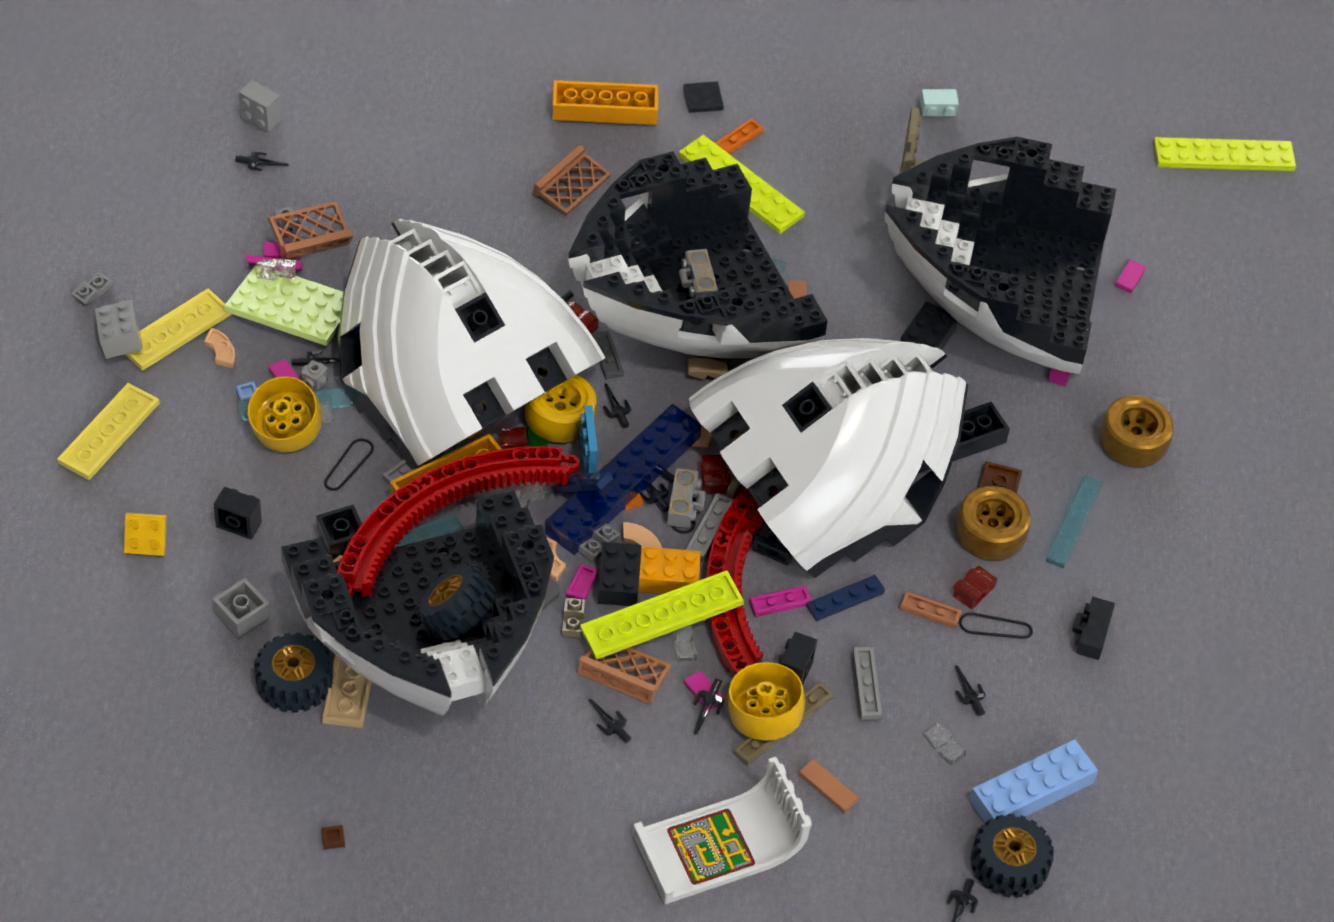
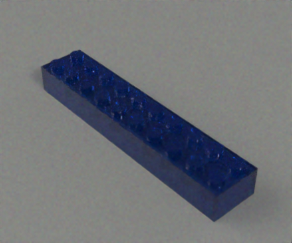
(632, 473)

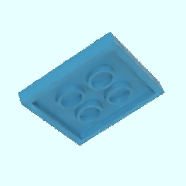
(588, 441)

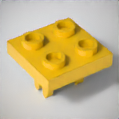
(145, 534)

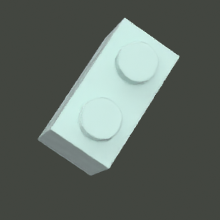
(939, 102)

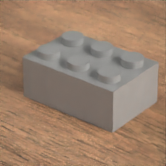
(118, 329)

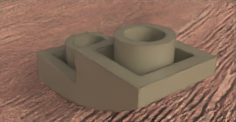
(573, 617)

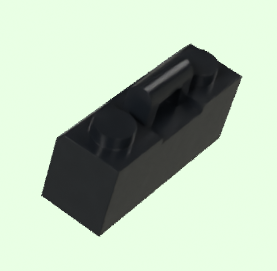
(1092, 637)

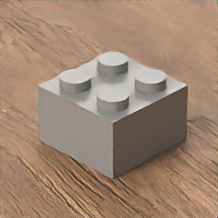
(260, 106)
(241, 608)

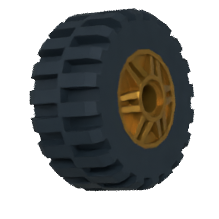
(456, 602)
(293, 672)
(1012, 855)

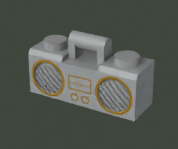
(699, 269)
(685, 488)

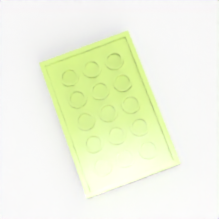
(289, 306)

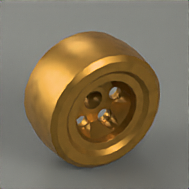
(1133, 443)
(987, 535)

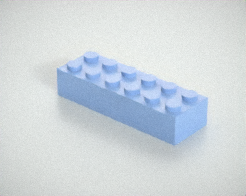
(1035, 783)

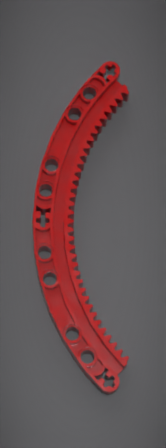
(437, 488)
(736, 533)

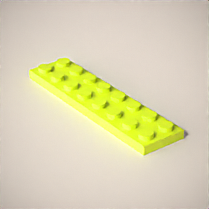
(1224, 154)
(765, 200)
(661, 615)

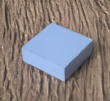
(245, 391)

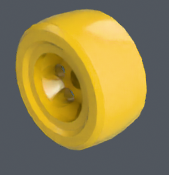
(284, 395)
(558, 419)
(766, 686)

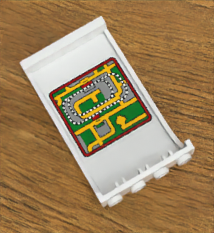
(725, 838)

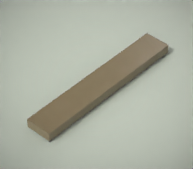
(752, 749)

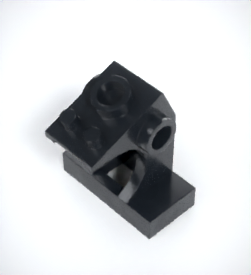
(772, 549)

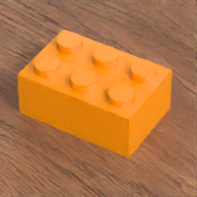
(667, 569)

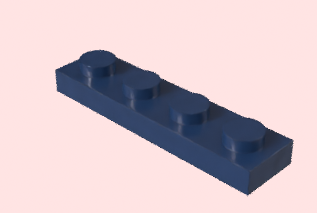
(584, 482)
(845, 598)

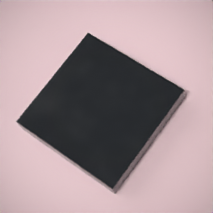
(703, 97)

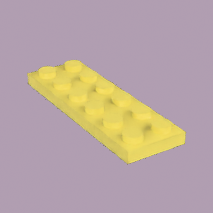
(178, 328)
(108, 431)

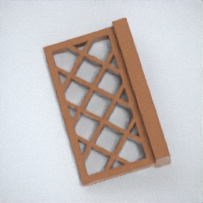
(561, 173)
(318, 242)
(619, 679)

